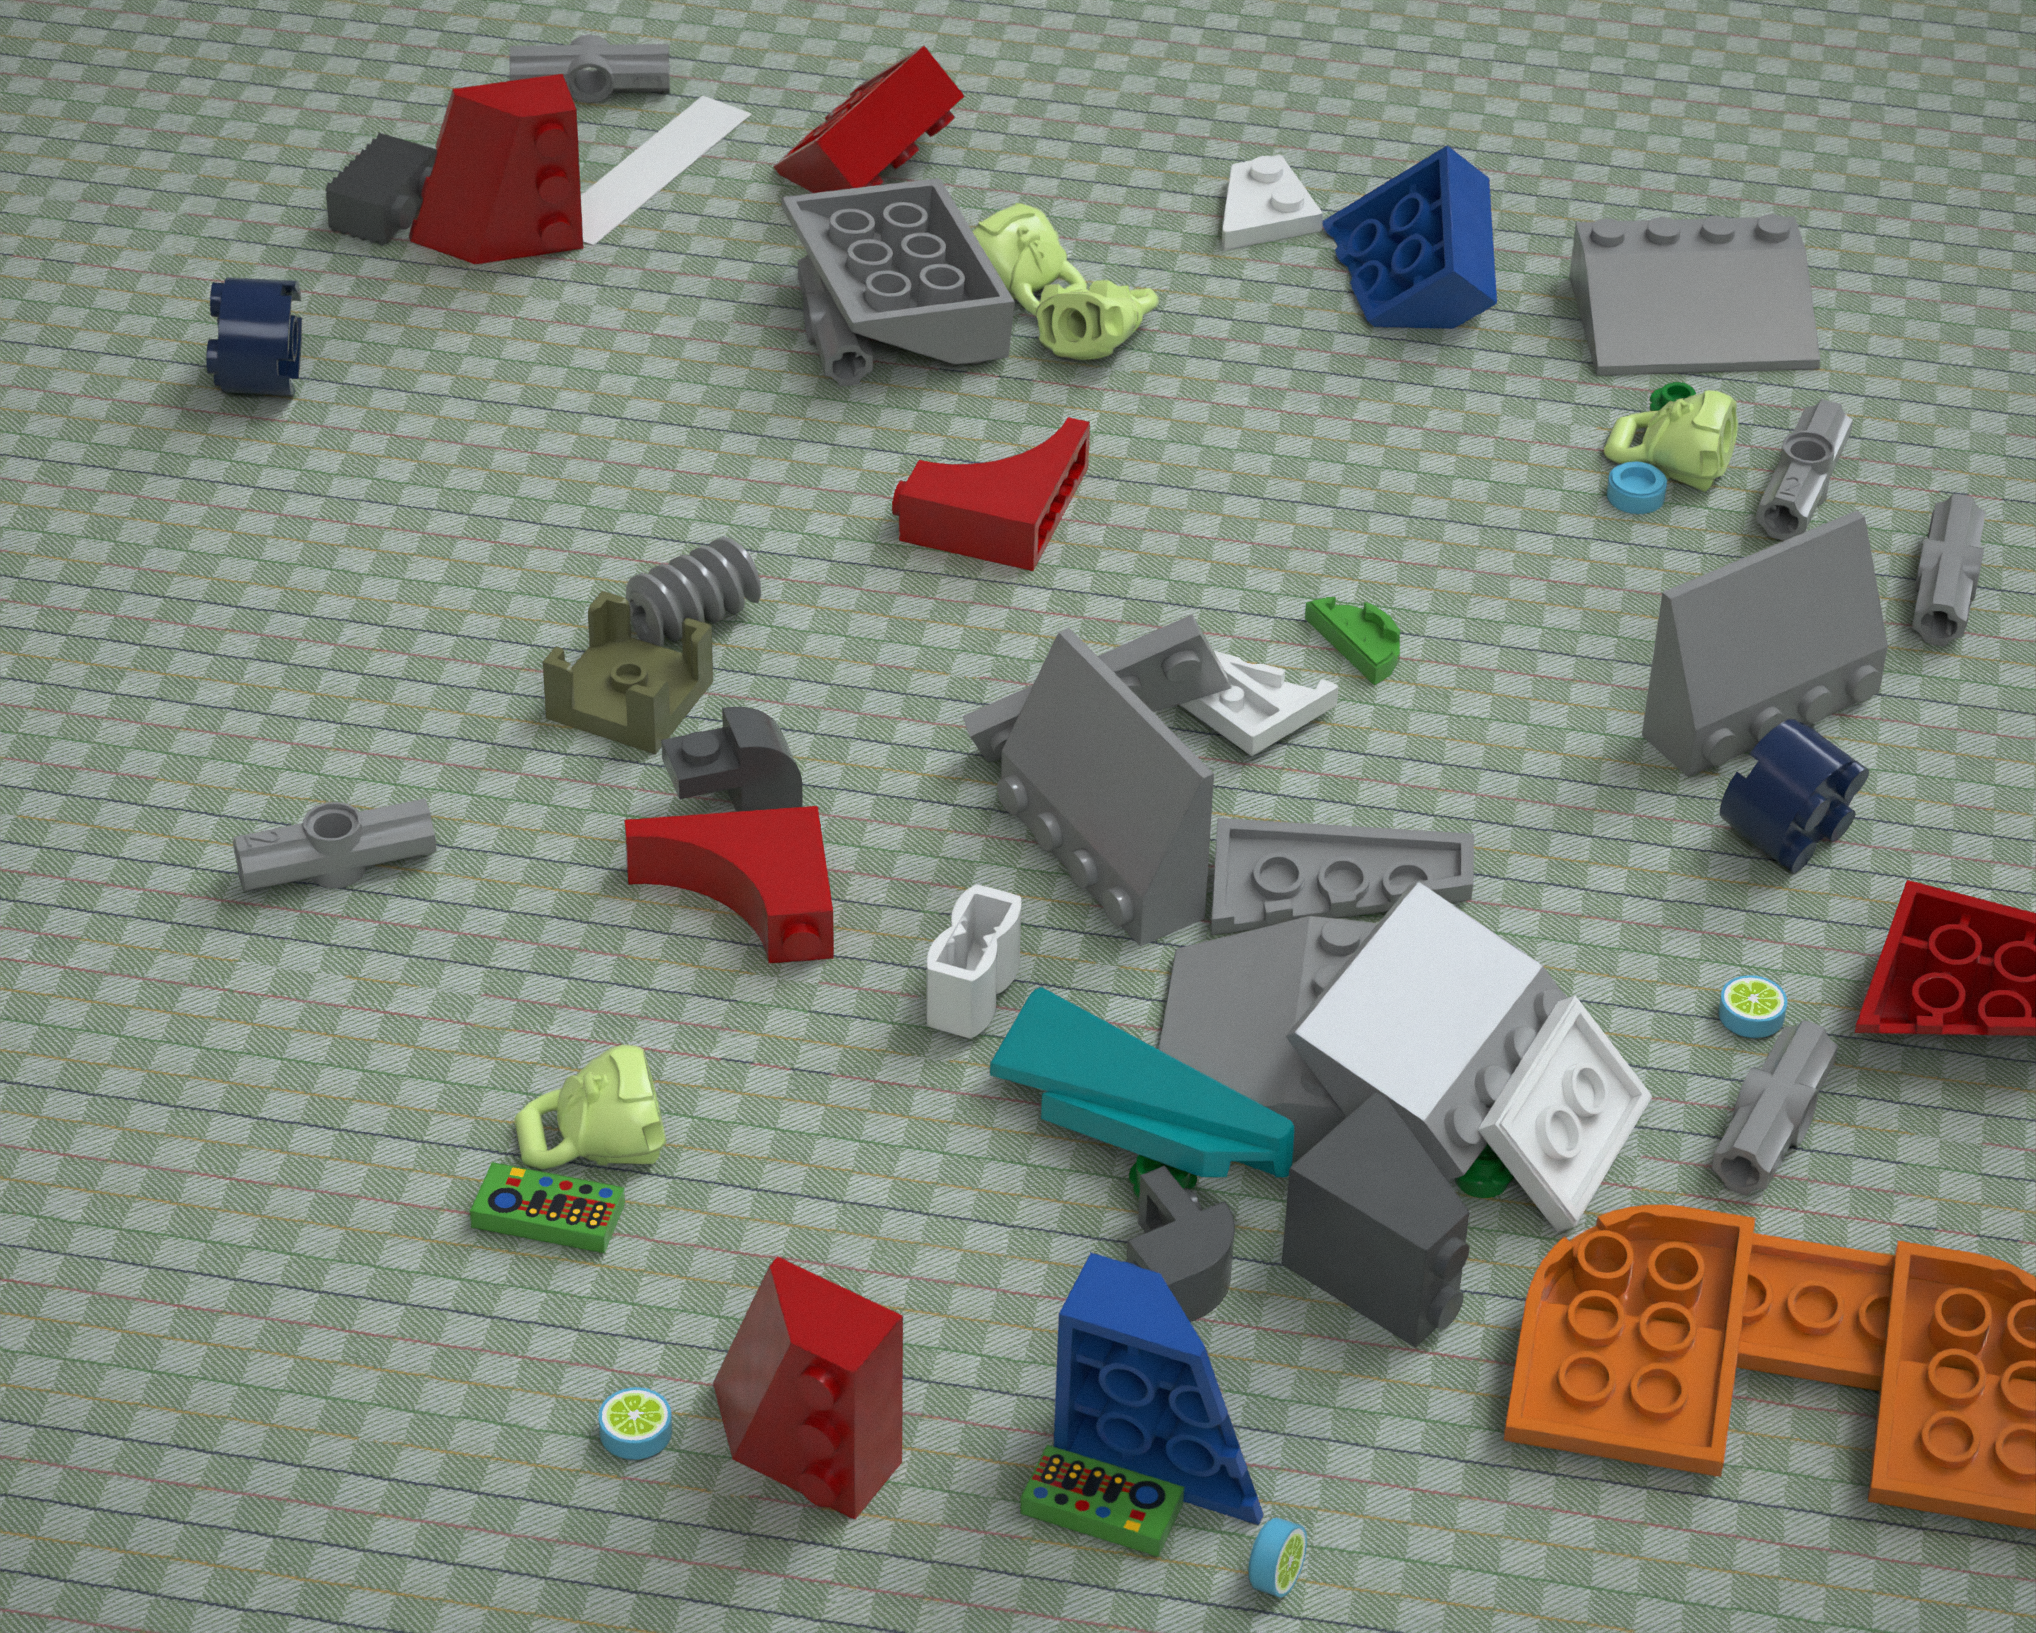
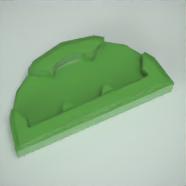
(1361, 635)

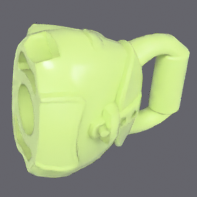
(1026, 253)
(1091, 321)
(1684, 439)
(602, 1113)

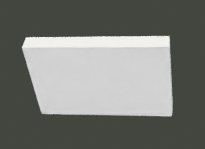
(1565, 1113)

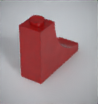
(998, 507)
(754, 862)

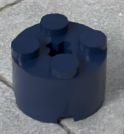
(256, 336)
(1793, 794)

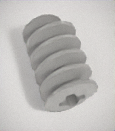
(692, 588)

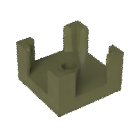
(626, 684)

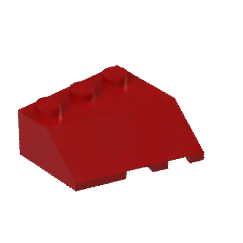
(874, 127)
(504, 174)
(1953, 968)
(815, 1389)

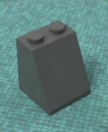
(1378, 1224)

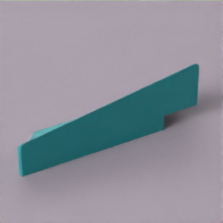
(1136, 1094)

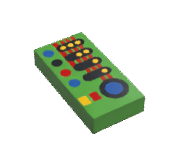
(547, 1207)
(1102, 1500)

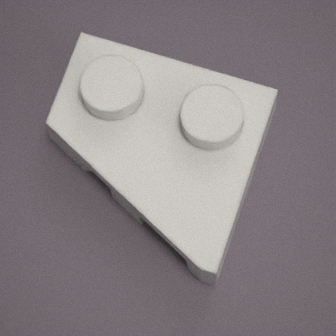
(1267, 204)
(1260, 704)

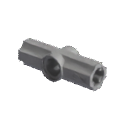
(618, 67)
(842, 353)
(1804, 470)
(1949, 570)
(334, 844)
(1774, 1107)

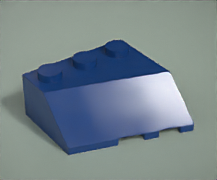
(1421, 245)
(1144, 1389)

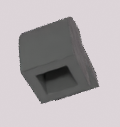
(741, 757)
(1184, 1243)

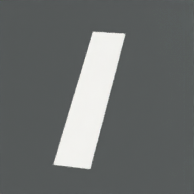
(655, 165)

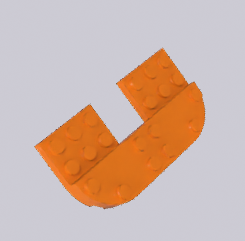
(1657, 1305)

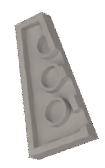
(1159, 668)
(1330, 871)

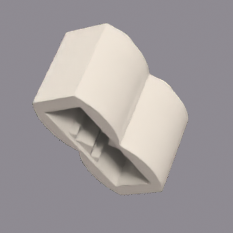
(973, 961)

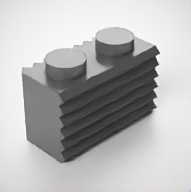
(380, 189)

